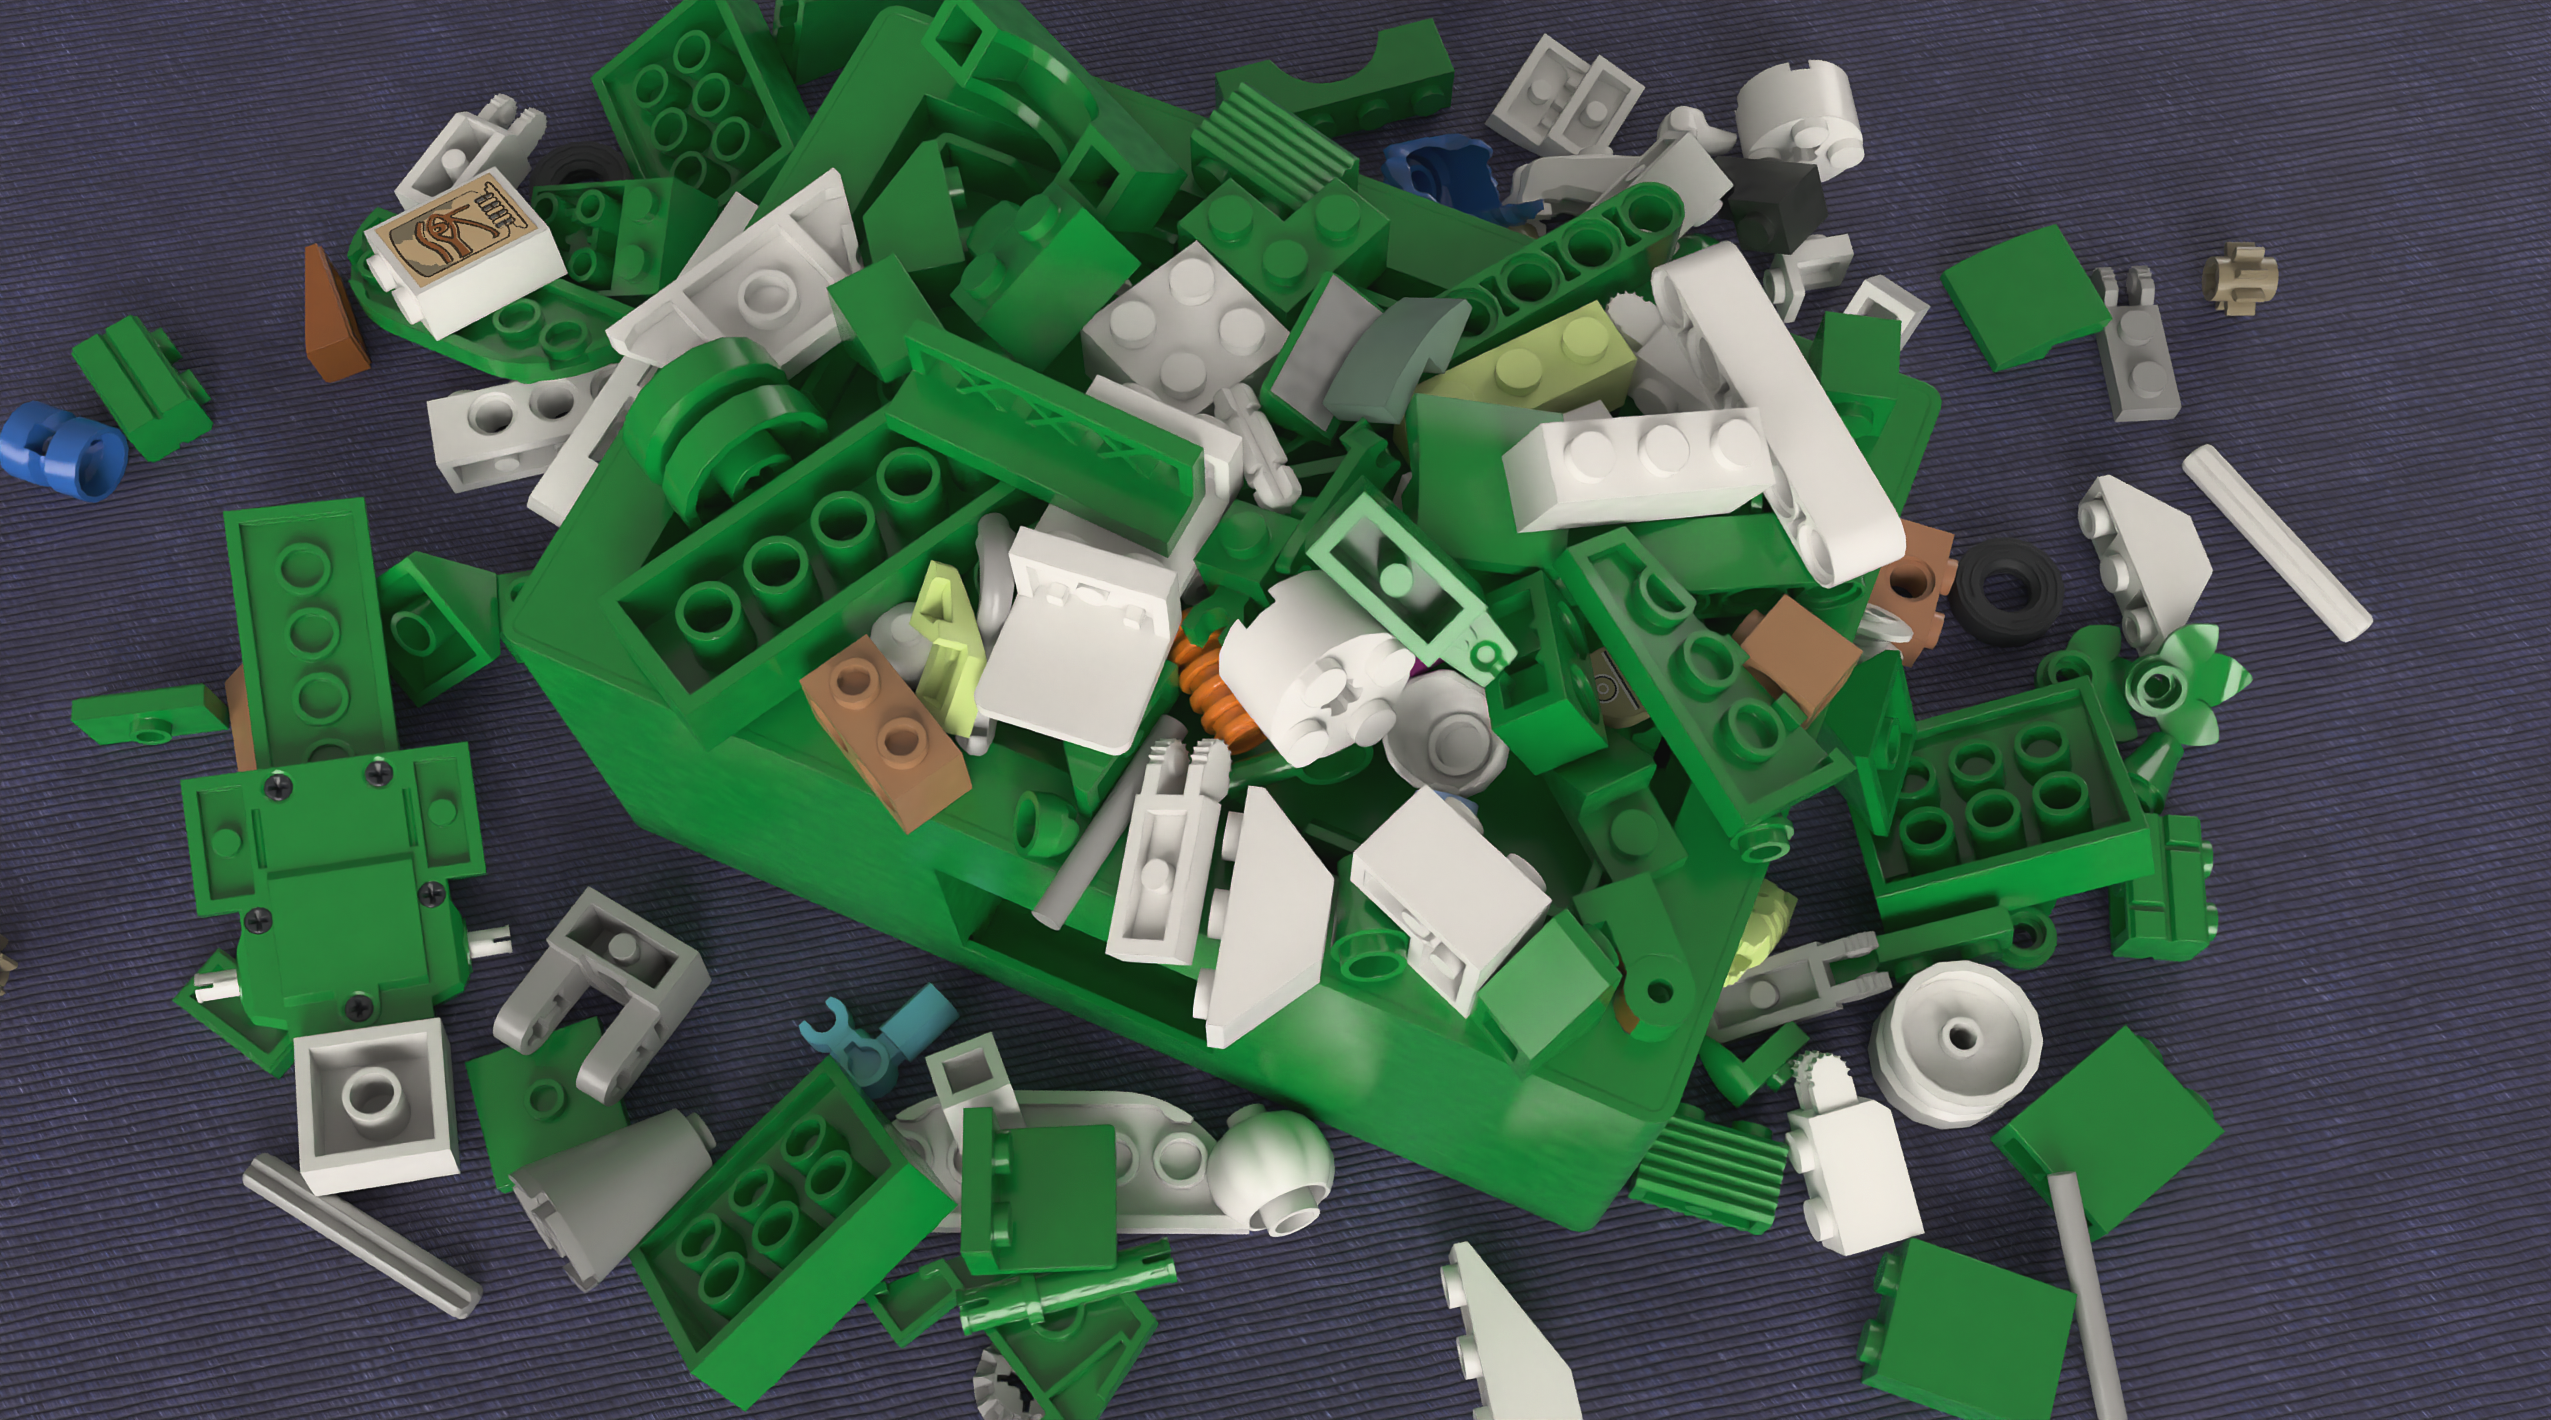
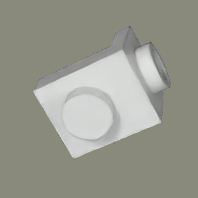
(1813, 265)

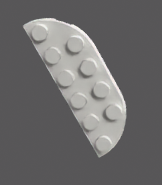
(1158, 1156)

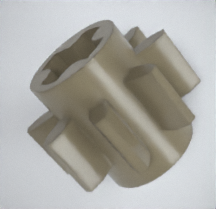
(2240, 278)

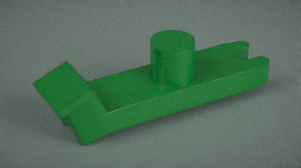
(1365, 457)

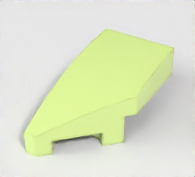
(957, 650)

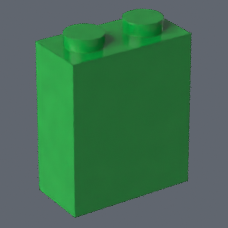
(2116, 1125)
(1965, 1335)

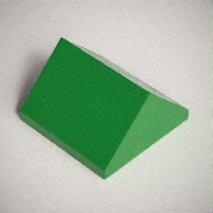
(437, 623)
(1876, 731)

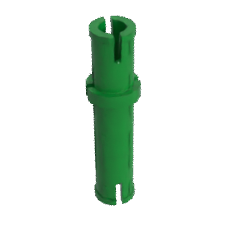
(1046, 1292)

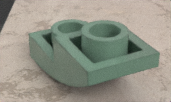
(1392, 355)

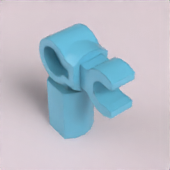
(903, 1036)

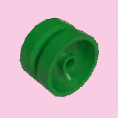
(720, 427)

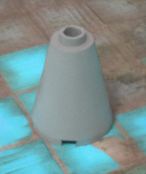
(612, 1190)

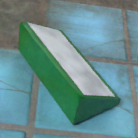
(1312, 357)

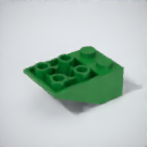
(625, 233)

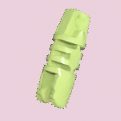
(1764, 929)

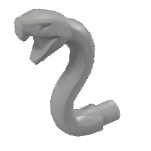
(994, 605)

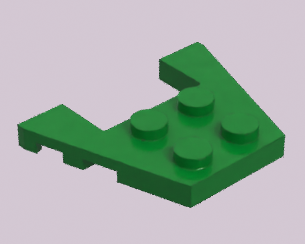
(1065, 1363)

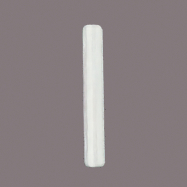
(2277, 543)

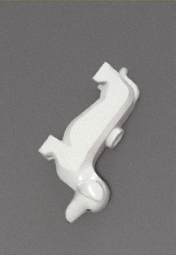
(1578, 180)

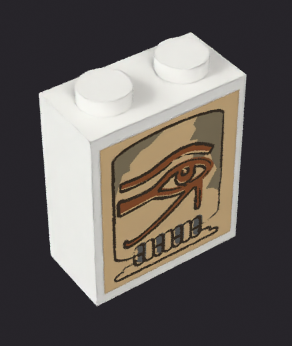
(463, 254)

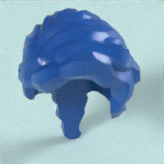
(1454, 174)

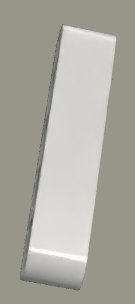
(1749, 359)

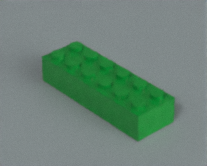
(801, 571)

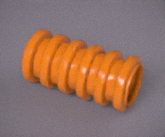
(1210, 694)

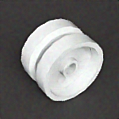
(1955, 1044)

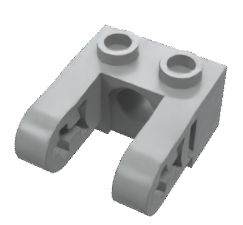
(627, 961)

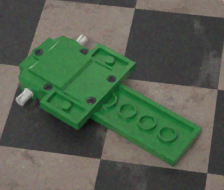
(338, 834)

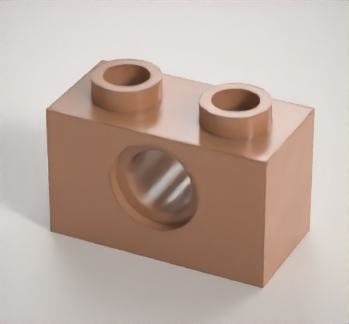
(1925, 574)

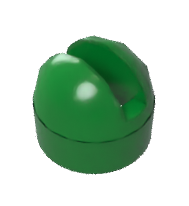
(1044, 824)

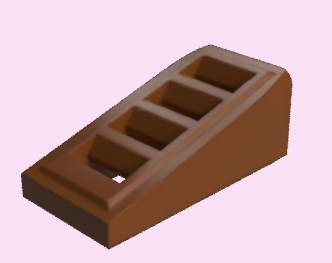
(331, 326)

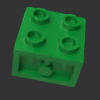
(1037, 1197)

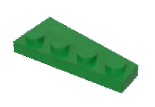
(1714, 715)

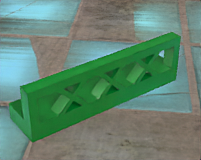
(1048, 439)

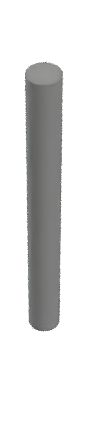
(2089, 1302)

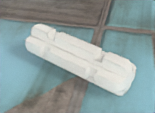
(1262, 453)

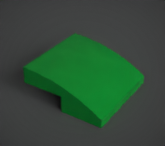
(2025, 297)
(1462, 486)

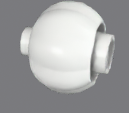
(1271, 1170)

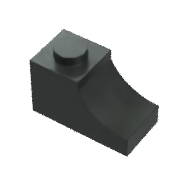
(1772, 203)

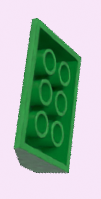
(705, 101)
(2008, 810)
(787, 1234)

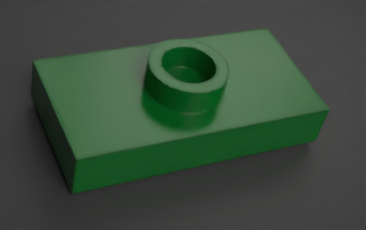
(150, 714)

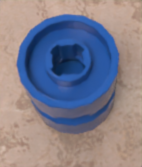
(63, 451)

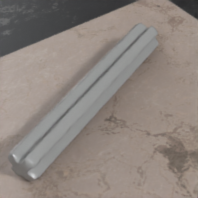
(364, 1237)

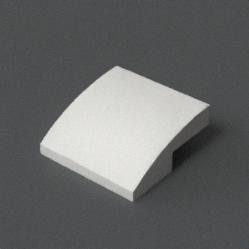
(1564, 102)

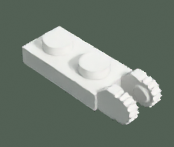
(1169, 853)

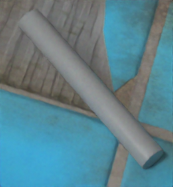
(1102, 832)

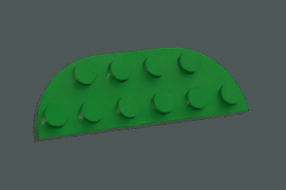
(531, 340)

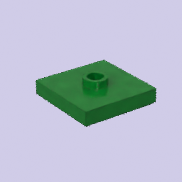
(533, 1104)

